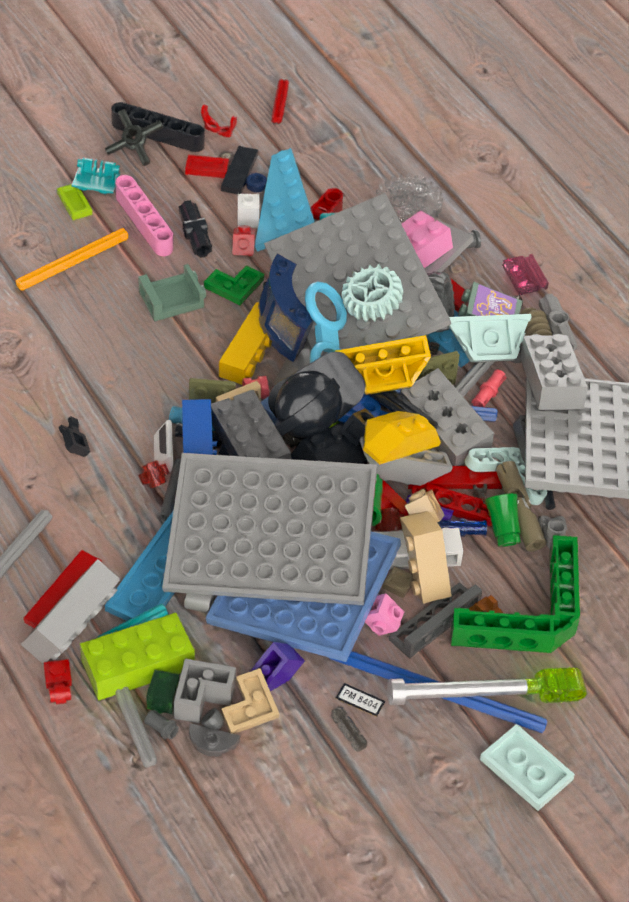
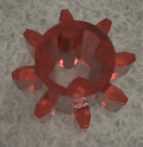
(154, 474)
(390, 520)

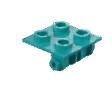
(96, 179)

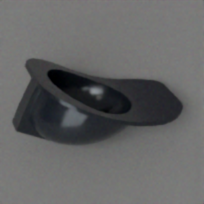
(316, 395)

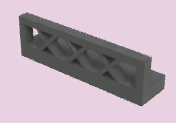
(435, 624)

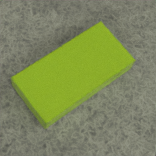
(74, 202)

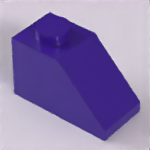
(278, 664)

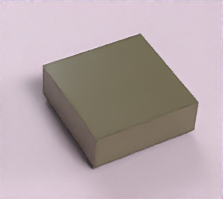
(398, 582)

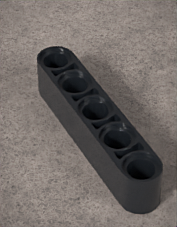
(175, 131)

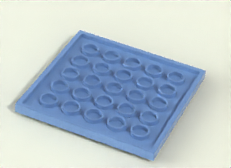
(305, 625)

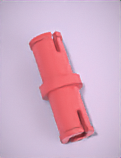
(489, 388)

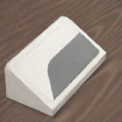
(163, 445)

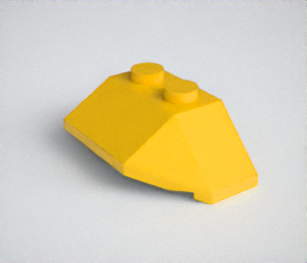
(390, 363)
(398, 436)

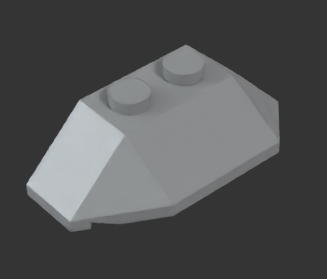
(415, 468)

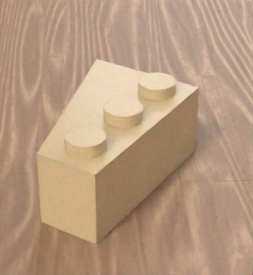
(426, 557)

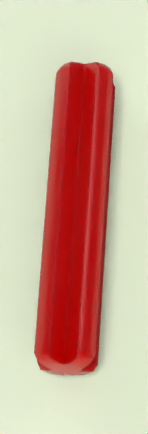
(280, 101)

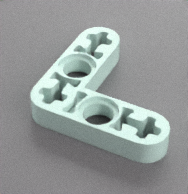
(481, 461)

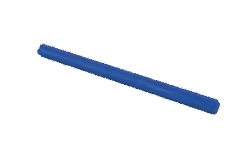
(477, 703)

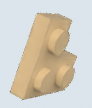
(257, 704)

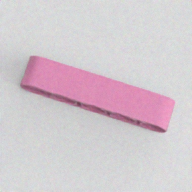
(144, 215)

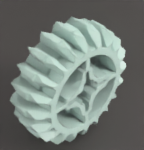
(370, 288)

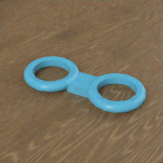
(325, 330)

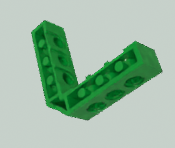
(529, 632)

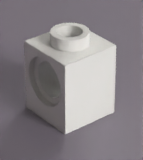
(248, 210)

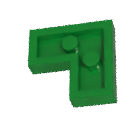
(235, 288)

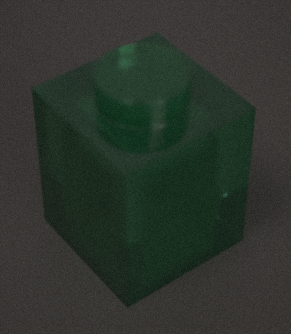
(162, 691)

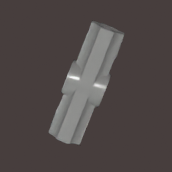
(557, 317)

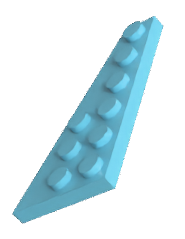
(284, 201)

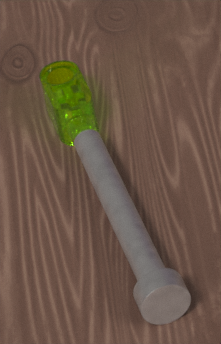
(550, 684)

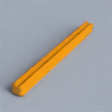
(71, 259)

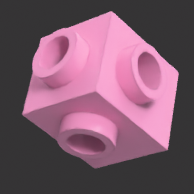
(384, 615)

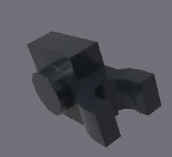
(74, 440)

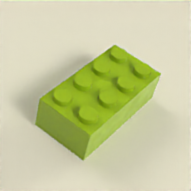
(133, 653)

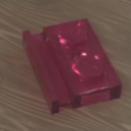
(525, 274)

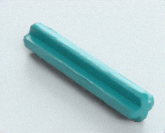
(151, 614)

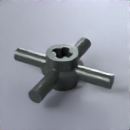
(137, 143)

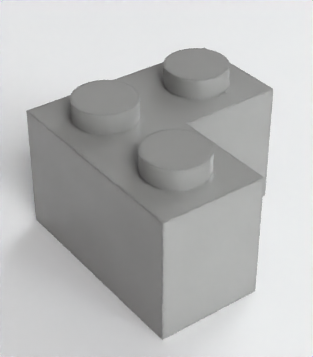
(200, 684)

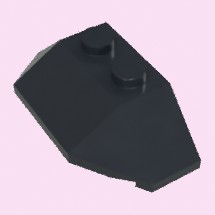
(329, 447)

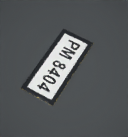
(360, 699)

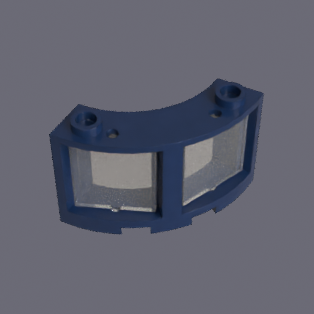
(281, 311)

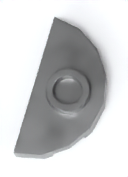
(212, 741)

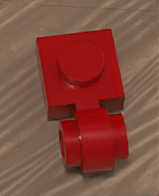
(58, 680)

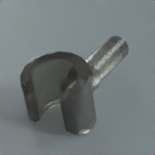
(480, 493)

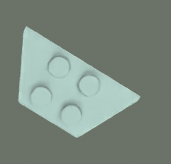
(490, 336)

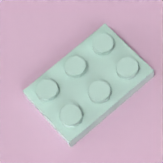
(527, 767)

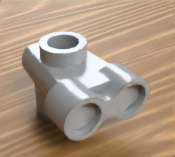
(552, 527)

